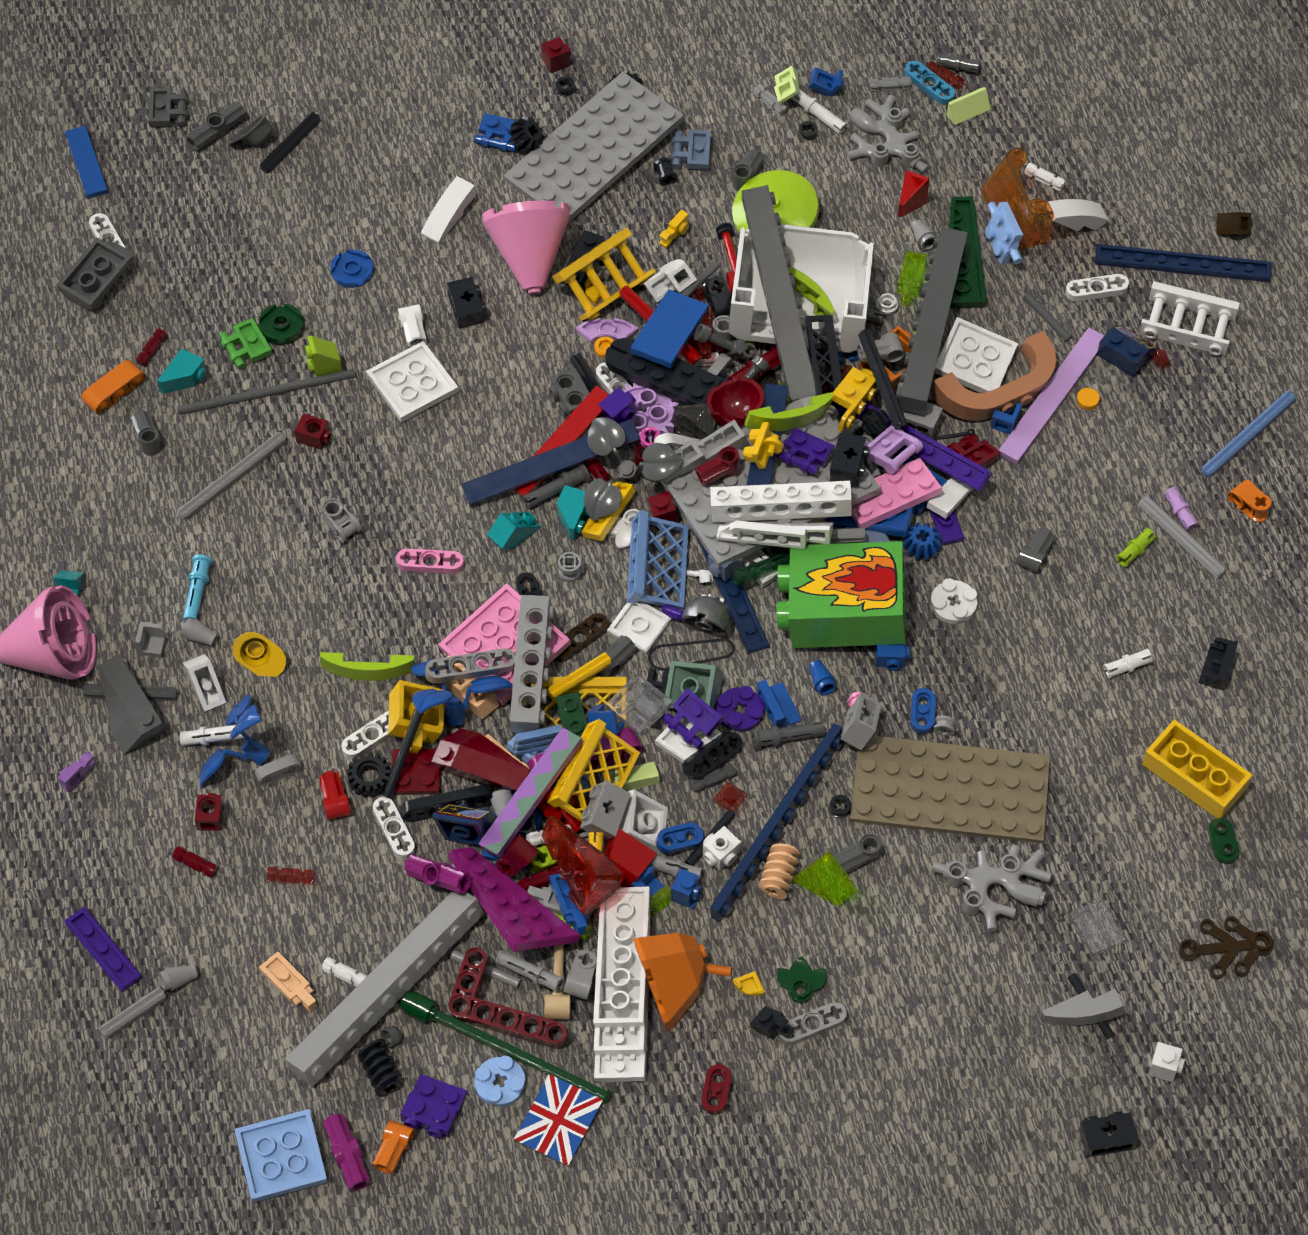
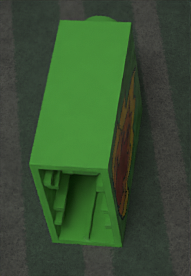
(844, 595)

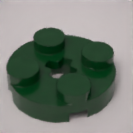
(284, 334)

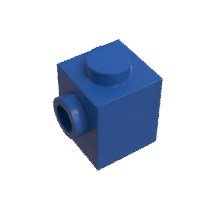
(892, 656)

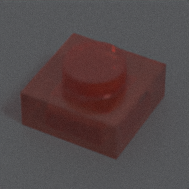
(730, 797)

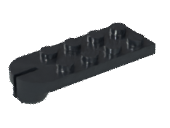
(680, 382)

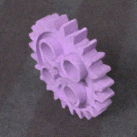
(649, 406)

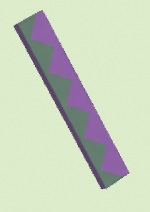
(530, 792)

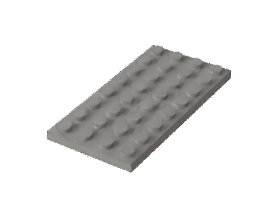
(595, 146)

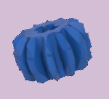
(922, 541)

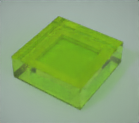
(660, 900)

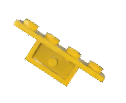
(852, 394)

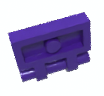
(809, 447)
(698, 713)

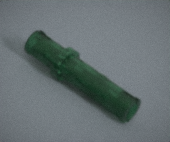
(756, 569)

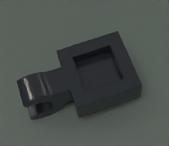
(771, 1021)

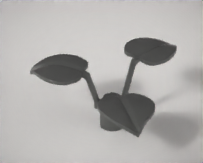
(606, 436)

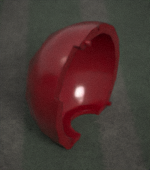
(734, 400)

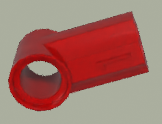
(334, 800)

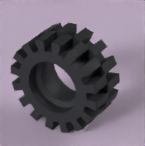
(368, 762)

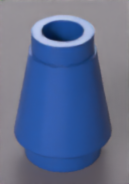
(822, 678)

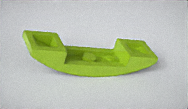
(812, 292)
(791, 418)
(367, 671)

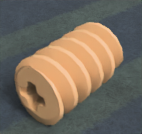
(777, 870)

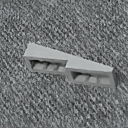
(708, 448)

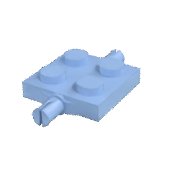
(1004, 233)

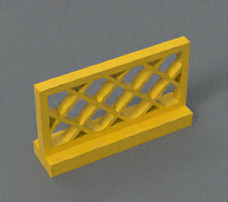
(593, 686)
(580, 761)

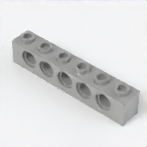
(531, 609)

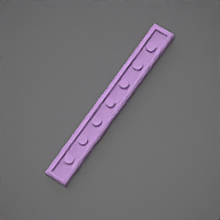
(1051, 396)

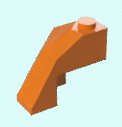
(673, 971)

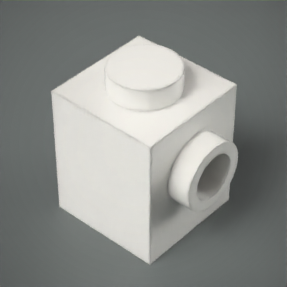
(1166, 1062)

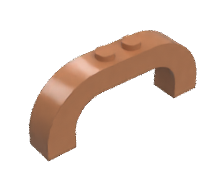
(981, 406)

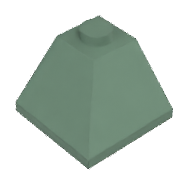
(700, 678)

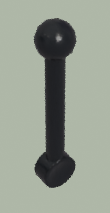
(969, 432)

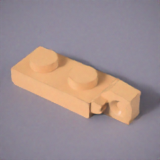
(288, 981)

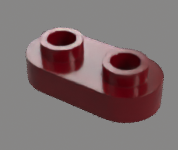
(716, 1090)

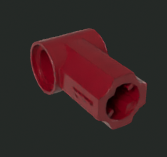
(725, 464)

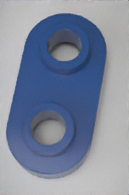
(923, 712)
(677, 837)

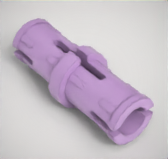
(1181, 509)

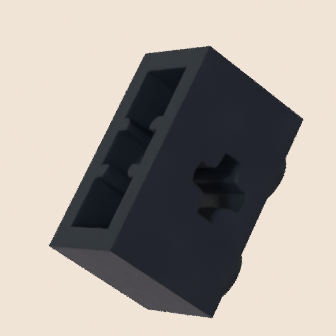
(466, 302)
(849, 459)
(1098, 1142)

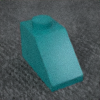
(182, 372)

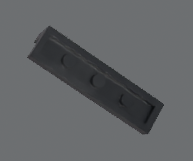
(829, 350)

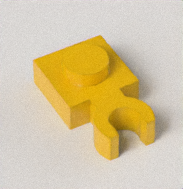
(676, 226)

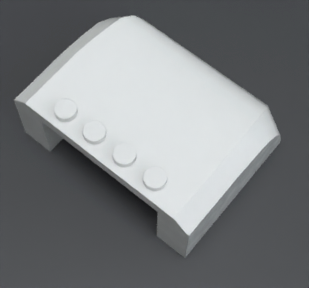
(831, 259)

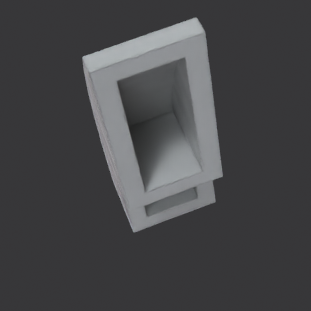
(1085, 1010)

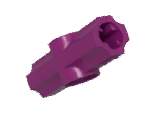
(438, 873)
(346, 1152)

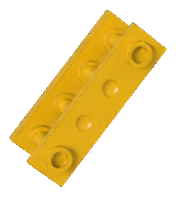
(585, 264)

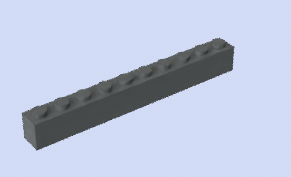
(779, 292)
(932, 321)

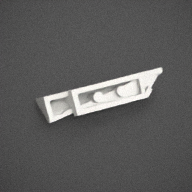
(782, 535)

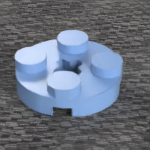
(494, 1094)

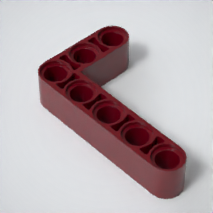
(498, 1012)

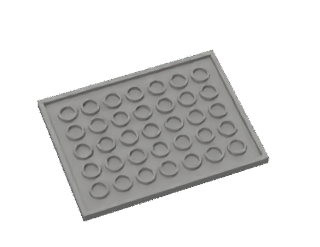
(695, 499)

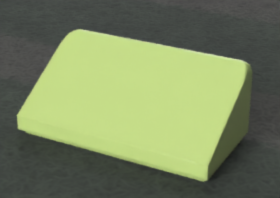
(968, 106)
(640, 776)

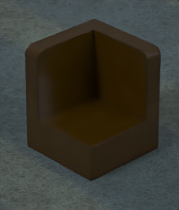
(1234, 223)

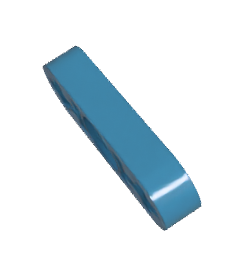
(927, 75)

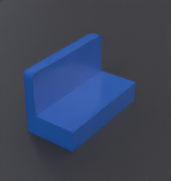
(778, 704)

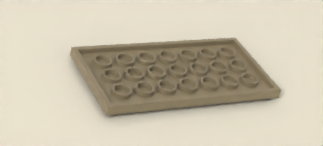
(951, 789)

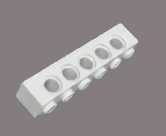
(781, 501)

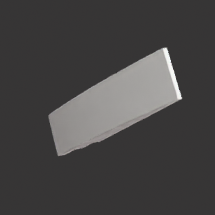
(621, 988)

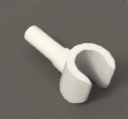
(704, 575)

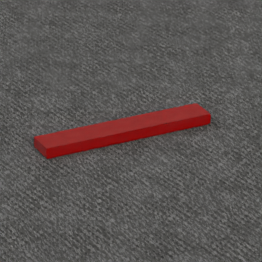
(571, 429)

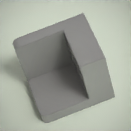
(150, 639)

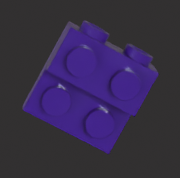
(433, 1106)

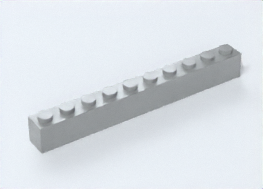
(384, 987)

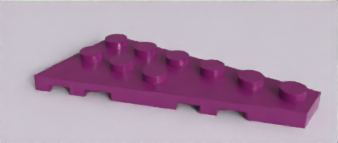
(514, 911)

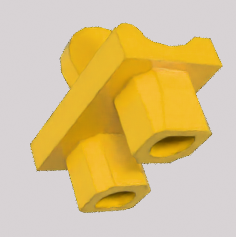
(765, 445)

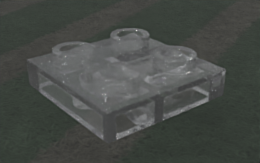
(639, 704)

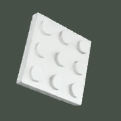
(975, 356)
(412, 381)

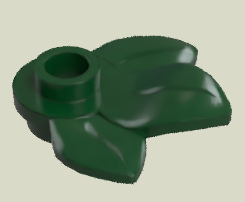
(802, 977)

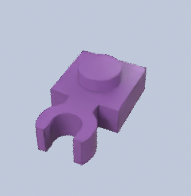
(73, 774)

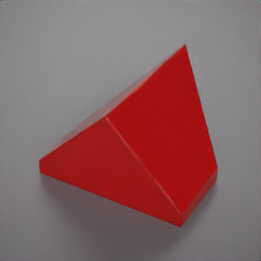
(913, 193)

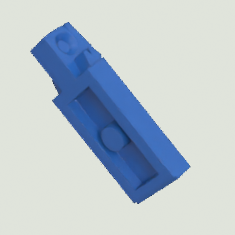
(568, 909)

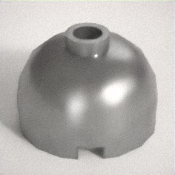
(707, 614)

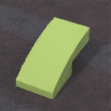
(787, 84)

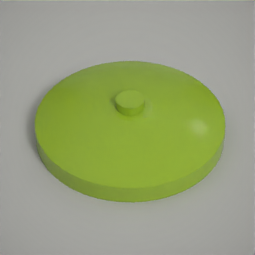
(793, 194)

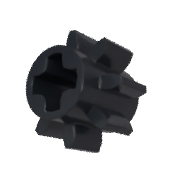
(875, 422)

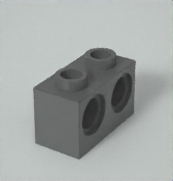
(574, 394)

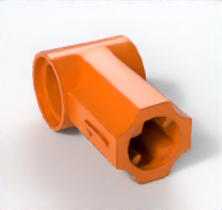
(394, 1143)

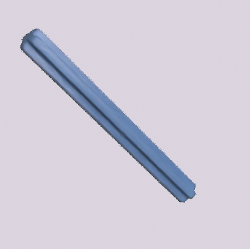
(1248, 434)

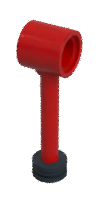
(726, 232)

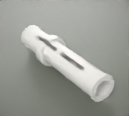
(811, 105)
(190, 737)

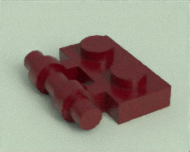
(980, 453)

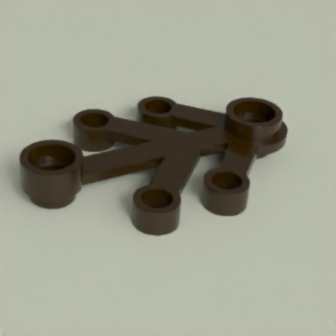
(1229, 946)

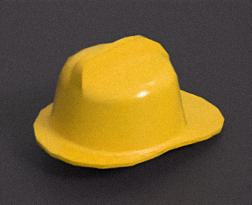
(254, 645)

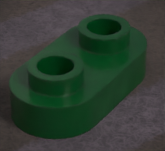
(1223, 839)

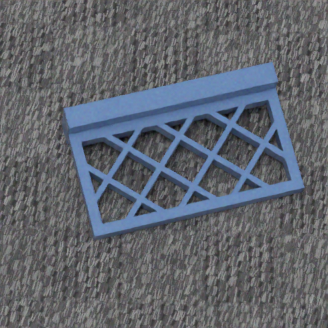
(638, 560)

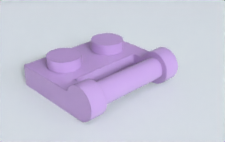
(888, 444)

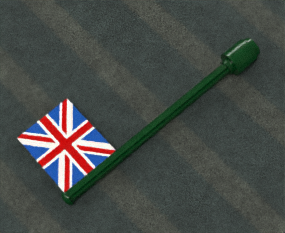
(563, 1105)

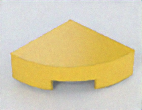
(591, 292)
(749, 984)

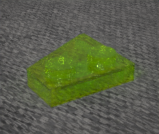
(827, 879)

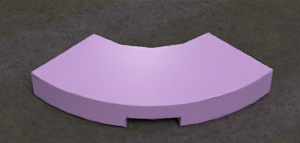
(598, 328)

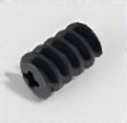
(379, 1068)

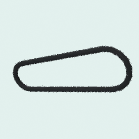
(692, 642)

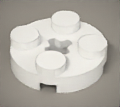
(954, 589)

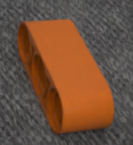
(112, 386)

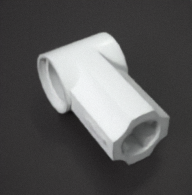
(412, 323)

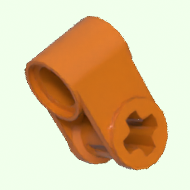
(1250, 500)

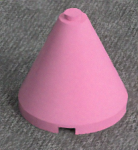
(528, 239)
(51, 636)

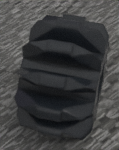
(526, 134)

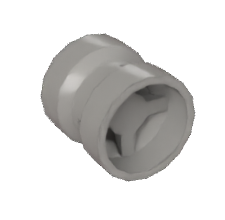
(567, 572)

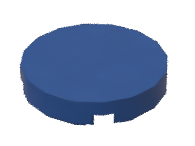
(352, 268)

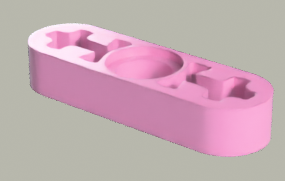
(424, 554)

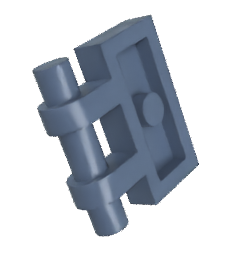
(698, 149)

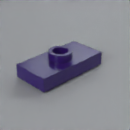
(948, 528)

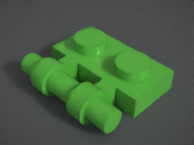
(252, 341)

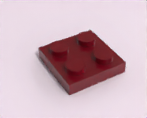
(418, 774)

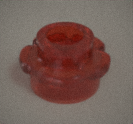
(1160, 358)

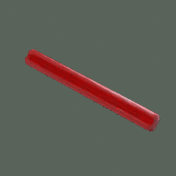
(646, 311)

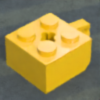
(401, 711)

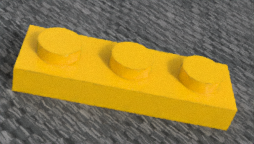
(599, 528)

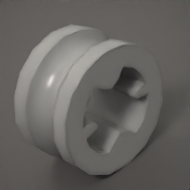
(944, 725)

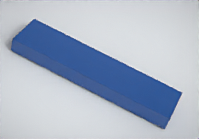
(86, 162)

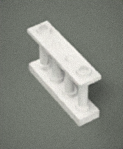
(1194, 301)

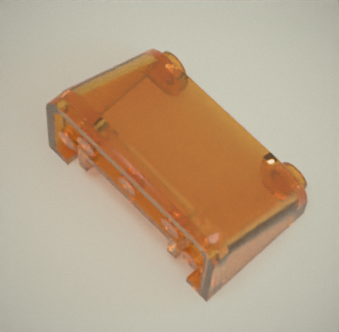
(1006, 185)

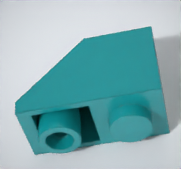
(572, 510)
(513, 528)

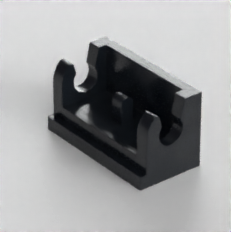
(1218, 663)

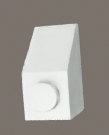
(204, 682)

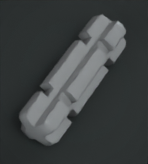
(891, 83)
(770, 99)

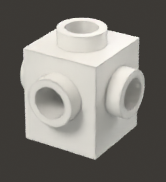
(721, 848)

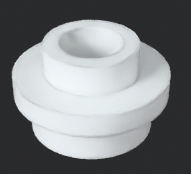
(887, 298)

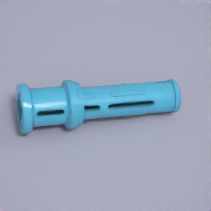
(198, 579)

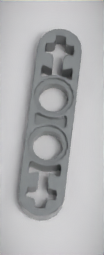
(469, 662)

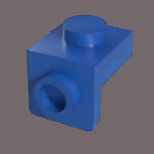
(825, 82)

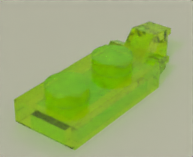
(911, 275)

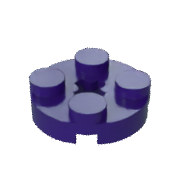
(746, 698)

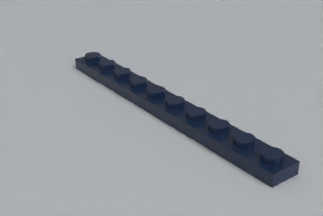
(773, 828)

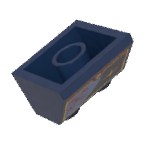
(1125, 350)
(463, 824)

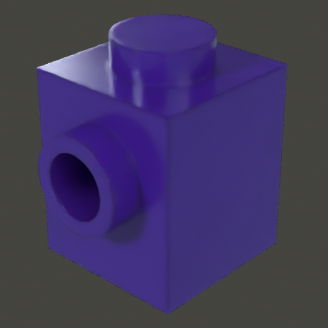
(619, 406)

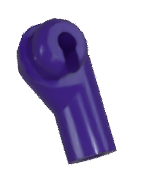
(672, 612)

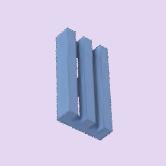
(534, 740)

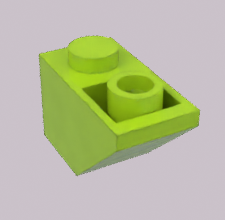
(322, 356)

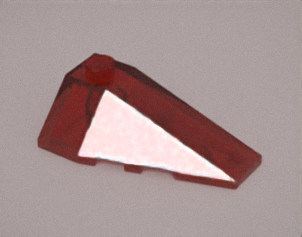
(584, 867)

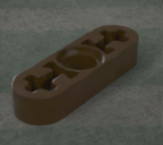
(581, 628)

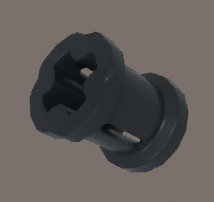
(665, 171)

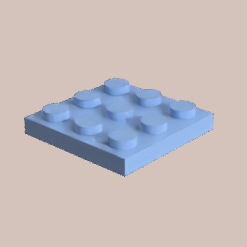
(280, 1155)

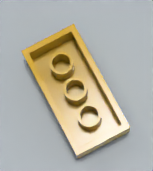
(1197, 769)

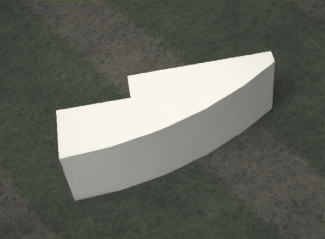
(448, 209)
(1078, 213)

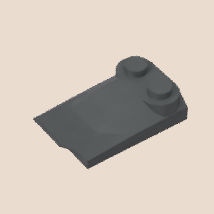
(94, 273)

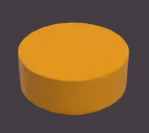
(601, 346)
(1088, 398)

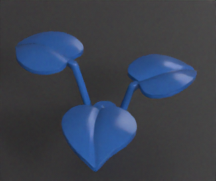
(453, 705)
(252, 749)

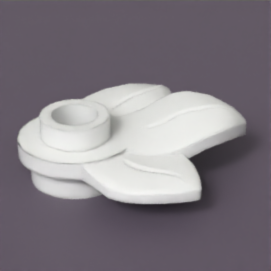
(622, 529)

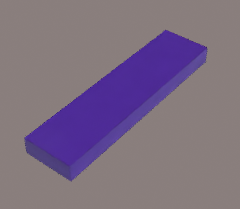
(103, 949)

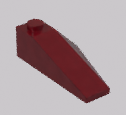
(479, 759)

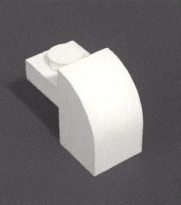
(671, 276)

